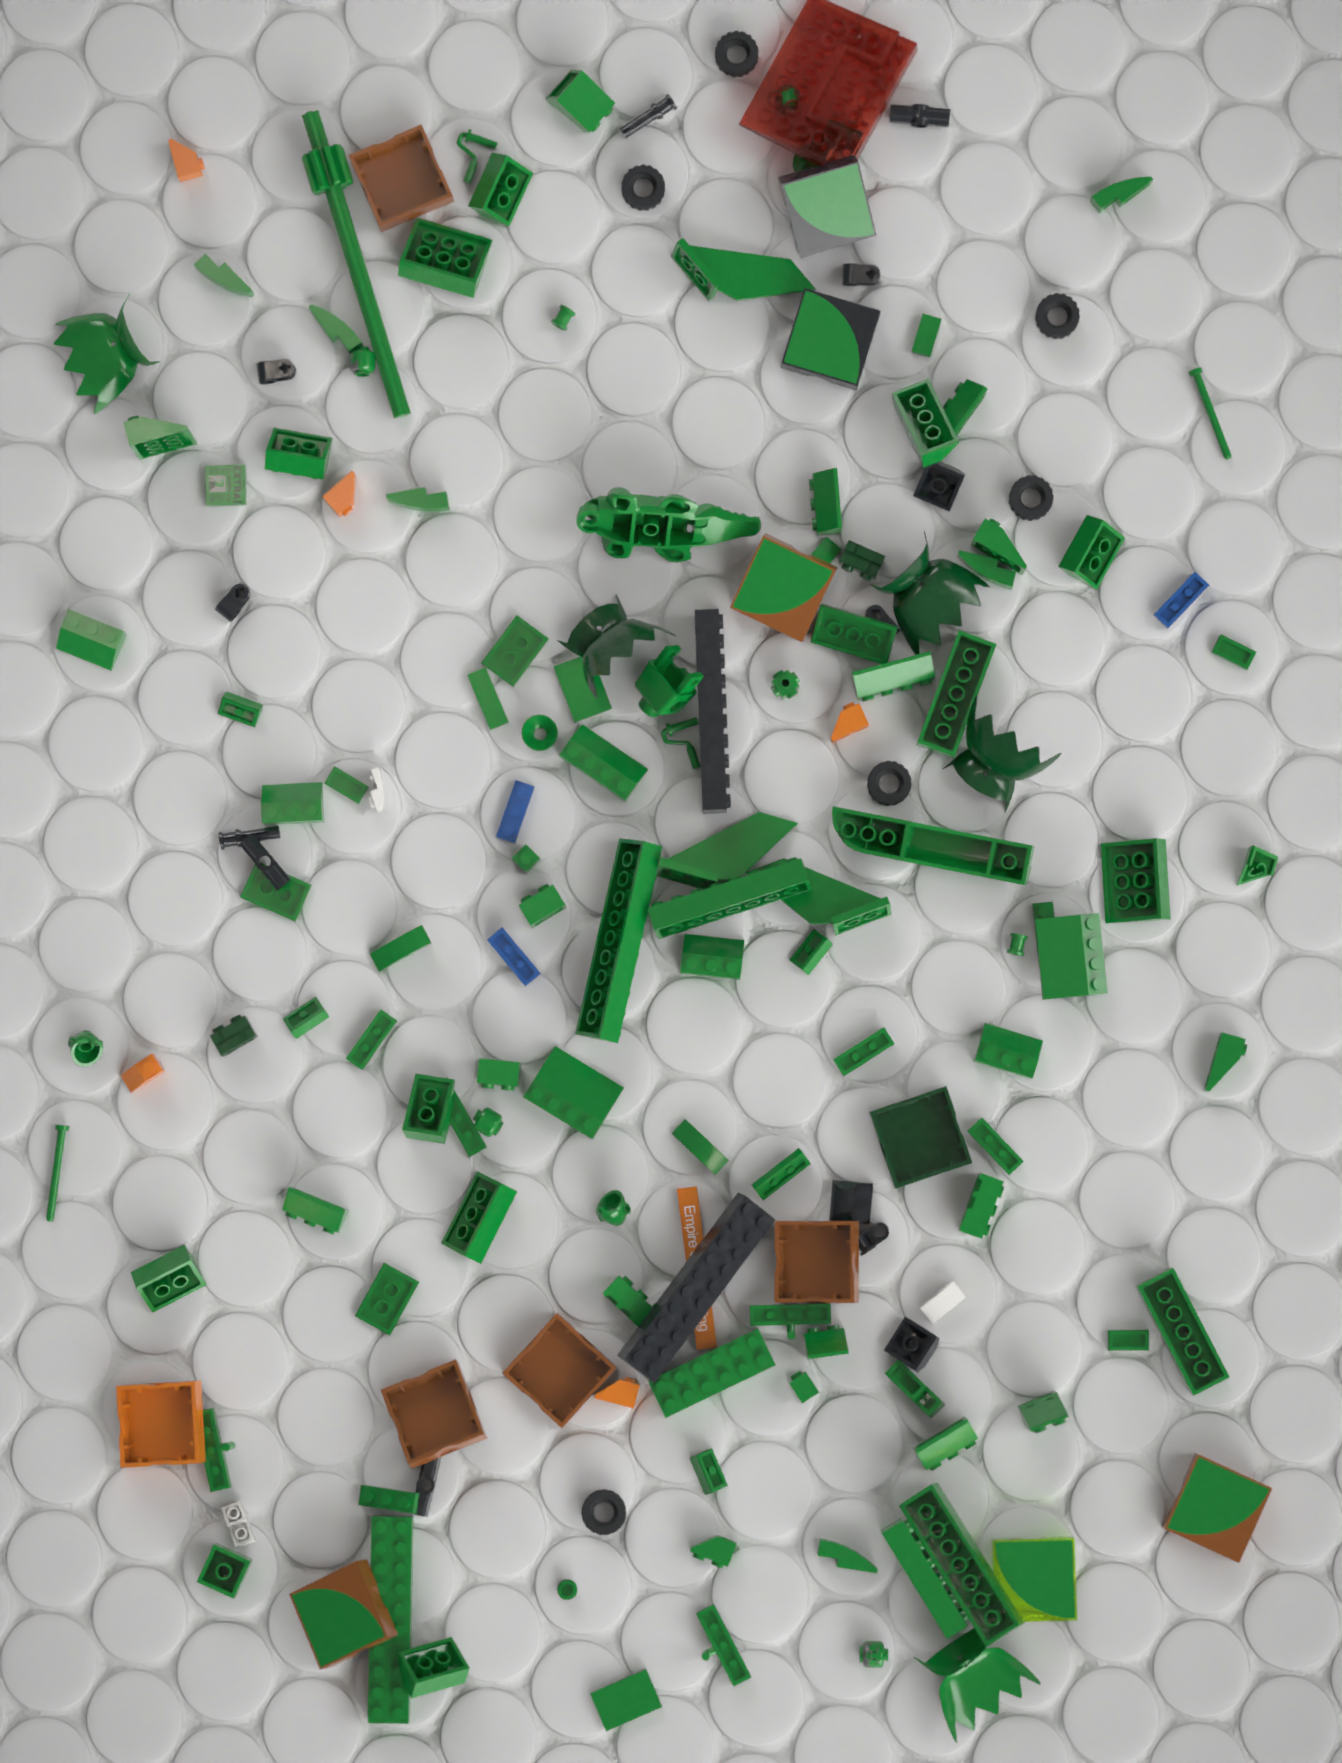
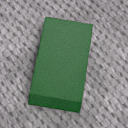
(926, 335)
(1233, 652)
(346, 785)
(1128, 1340)

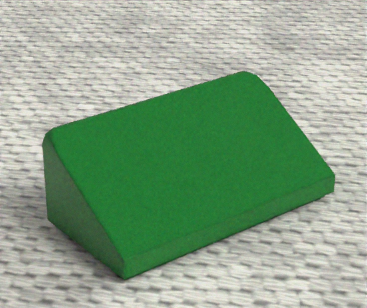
(240, 709)
(811, 951)
(306, 1017)
(708, 1471)

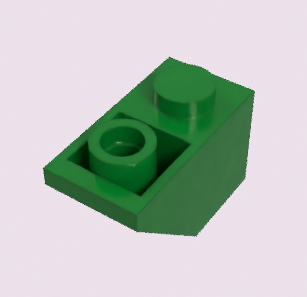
(715, 1549)

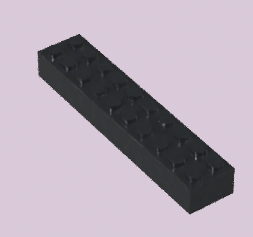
(710, 707)
(696, 1287)

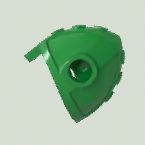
(85, 1048)
(613, 1208)

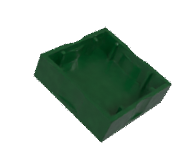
(920, 1137)

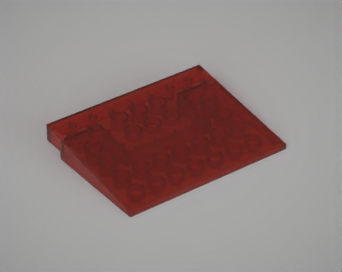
(841, 79)

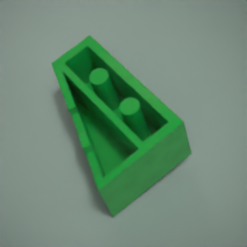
(981, 1206)
(628, 1300)

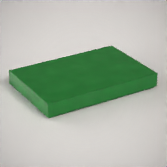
(515, 651)
(577, 693)
(285, 901)
(387, 1299)
(626, 1700)

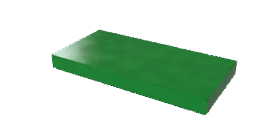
(854, 634)

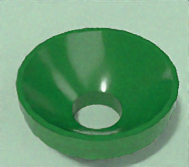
(534, 723)

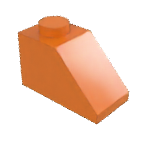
(186, 161)
(342, 495)
(849, 722)
(142, 1072)
(621, 1392)

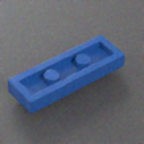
(1181, 600)
(515, 811)
(513, 956)

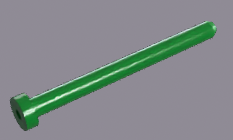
(1196, 374)
(56, 1171)

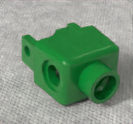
(666, 686)

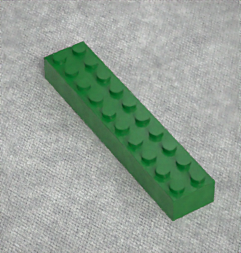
(618, 940)
(393, 1573)

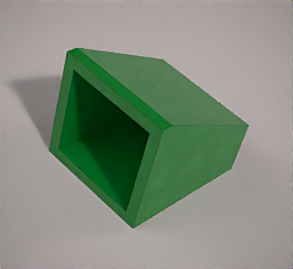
(581, 100)

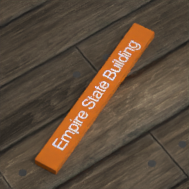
(692, 1237)

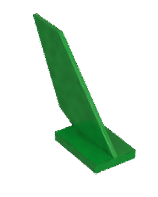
(738, 273)
(727, 852)
(835, 903)

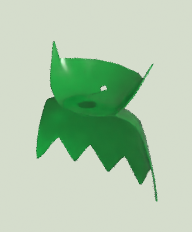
(105, 366)
(979, 1682)

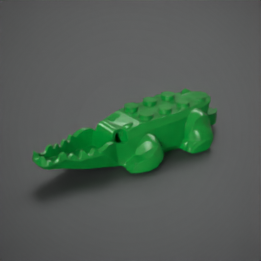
(660, 523)

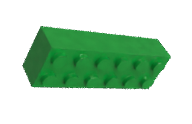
(956, 694)
(1182, 1331)
(712, 1372)
(921, 1573)

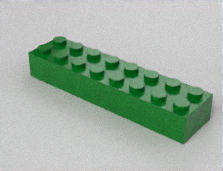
(729, 898)
(961, 1564)

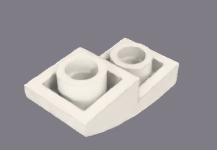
(377, 797)
(943, 1301)
(238, 1524)

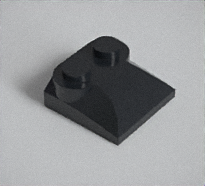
(939, 485)
(851, 1201)
(912, 1344)

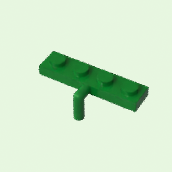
(790, 1315)
(215, 1463)
(722, 1645)

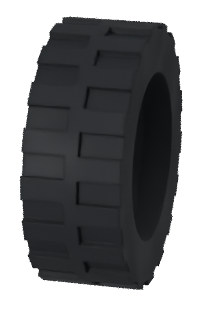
(743, 40)
(632, 176)
(1068, 305)
(1035, 483)
(889, 768)
(592, 1523)

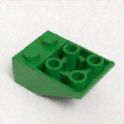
(1042, 1412)

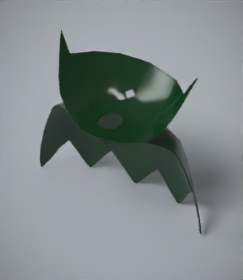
(938, 601)
(612, 640)
(996, 756)

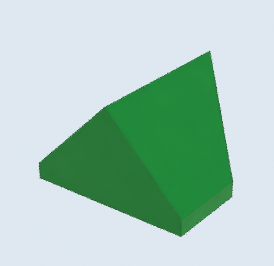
(1257, 865)

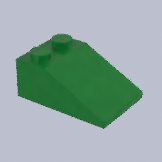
(996, 544)
(429, 1109)
(826, 1342)

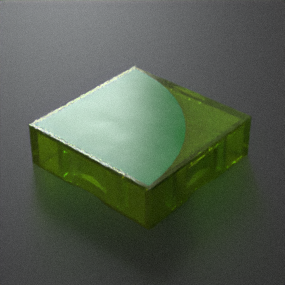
(1038, 1576)

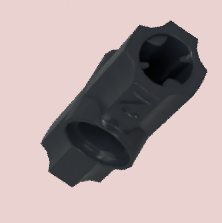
(919, 115)
(256, 851)
(430, 1472)

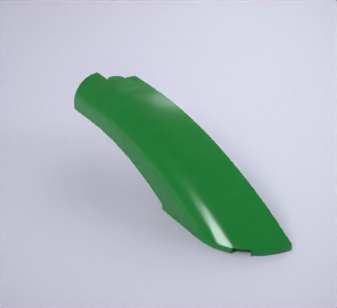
(934, 846)

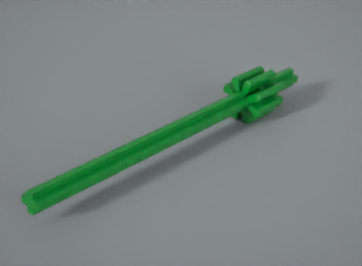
(330, 174)

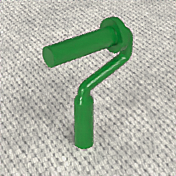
(473, 163)
(677, 727)

